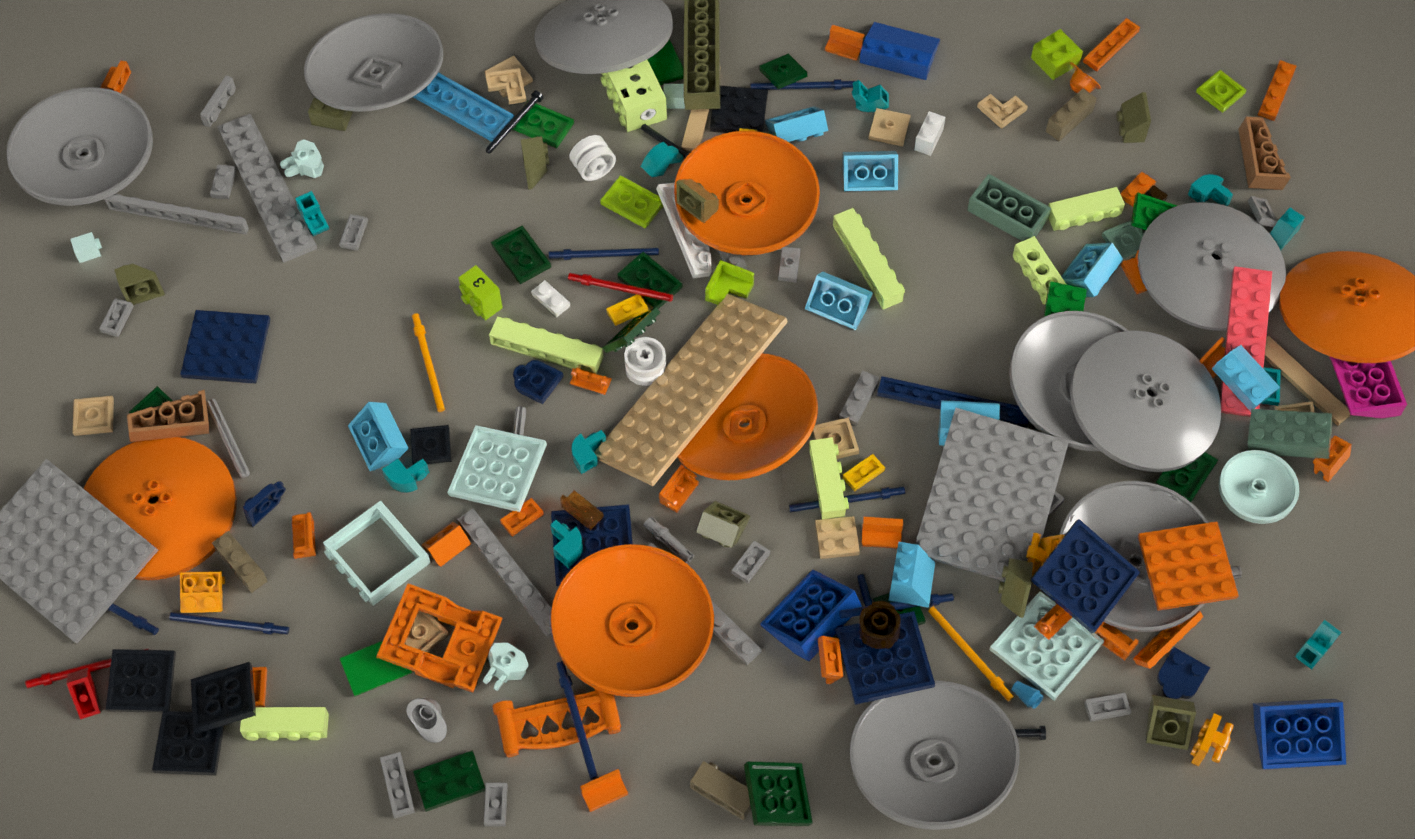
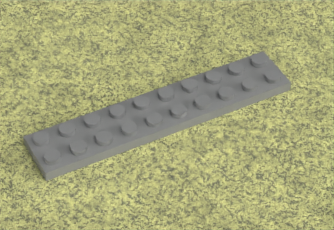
(267, 188)

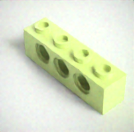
(1041, 264)

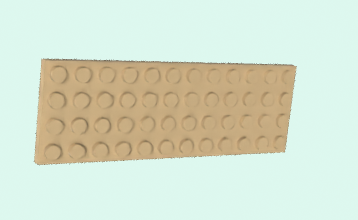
(690, 389)

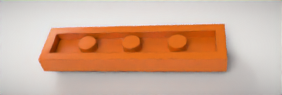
(1111, 44)
(1277, 90)
(1164, 642)

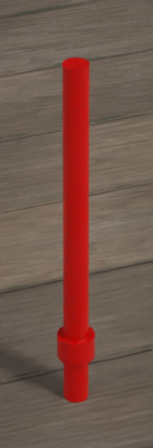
(588, 280)
(48, 678)

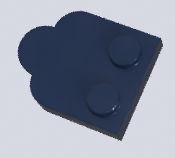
(536, 380)
(264, 502)
(1181, 675)

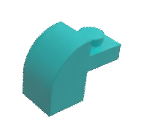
(869, 99)
(659, 158)
(1210, 187)
(311, 213)
(583, 450)
(405, 479)
(570, 544)
(1318, 644)

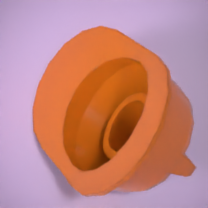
(1082, 80)

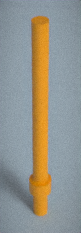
(419, 331)
(996, 682)

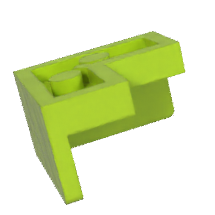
(726, 280)

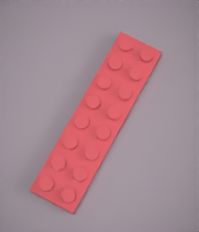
(1246, 325)

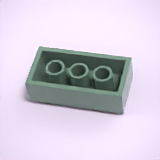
(1008, 208)
(1290, 433)

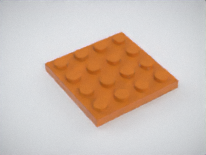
(1187, 566)

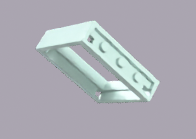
(377, 511)

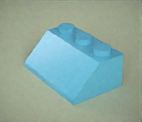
(798, 124)
(870, 170)
(1092, 267)
(838, 300)
(1245, 377)
(947, 411)
(377, 435)
(912, 575)

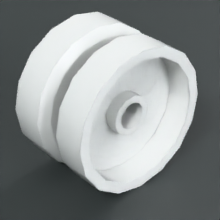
(592, 158)
(644, 361)

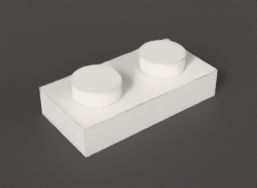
(550, 298)

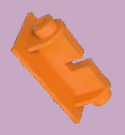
(590, 381)
(1052, 621)

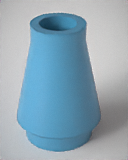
(1030, 696)

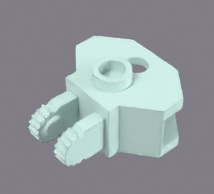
(304, 160)
(505, 665)

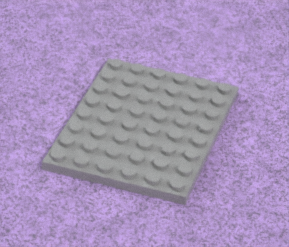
(989, 493)
(67, 551)

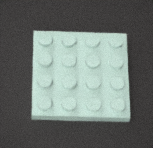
(497, 468)
(1042, 661)

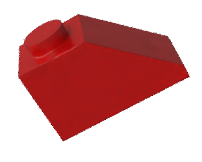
(83, 693)

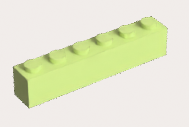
(868, 258)
(546, 345)

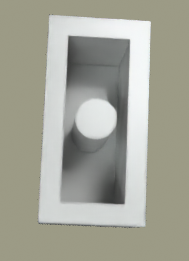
(929, 133)

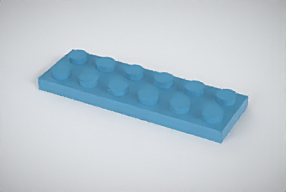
(465, 107)

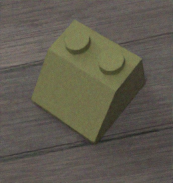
(327, 116)
(1134, 119)
(535, 159)
(696, 199)
(138, 283)
(722, 524)
(1016, 585)
(1170, 722)

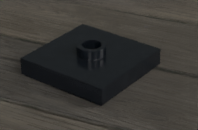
(431, 444)

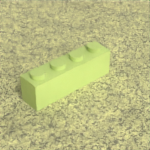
(1086, 208)
(827, 478)
(286, 723)

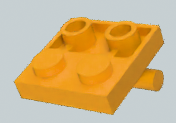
(1038, 553)
(201, 591)
(1210, 737)

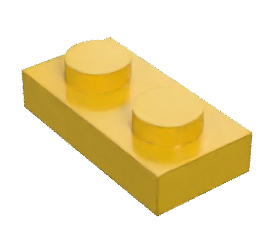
(627, 309)
(863, 472)

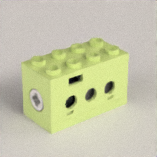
(636, 95)

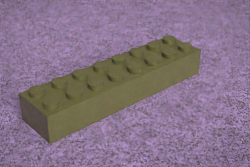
(701, 54)

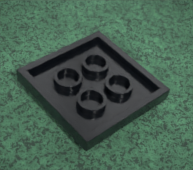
(739, 109)
(140, 680)
(222, 697)
(184, 751)

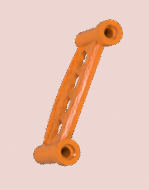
(512, 721)

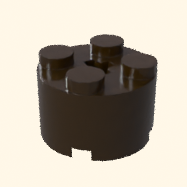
(879, 625)

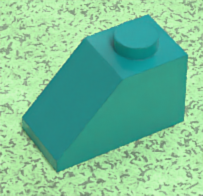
(1287, 227)

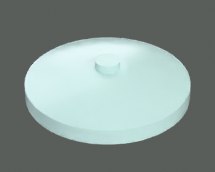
(1258, 486)

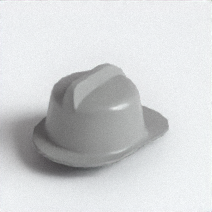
(427, 719)

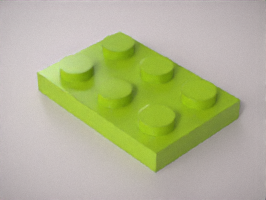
(632, 202)

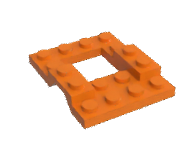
(465, 651)

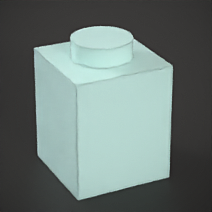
(674, 96)
(86, 247)

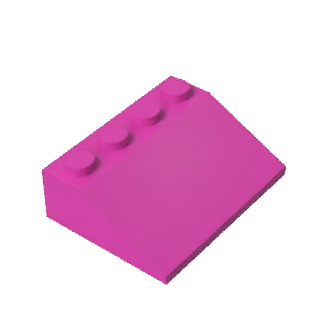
(1370, 388)

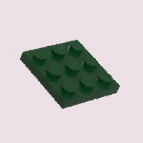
(777, 794)

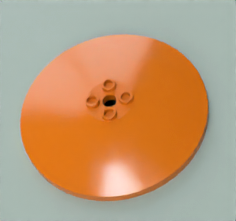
(754, 167)
(1329, 317)
(781, 415)
(193, 502)
(636, 587)

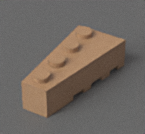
(1260, 156)
(171, 419)

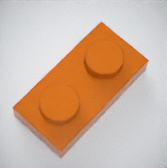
(1140, 184)
(517, 521)

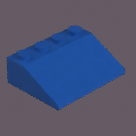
(899, 50)
(809, 613)
(1300, 733)

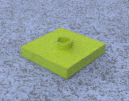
(1221, 91)

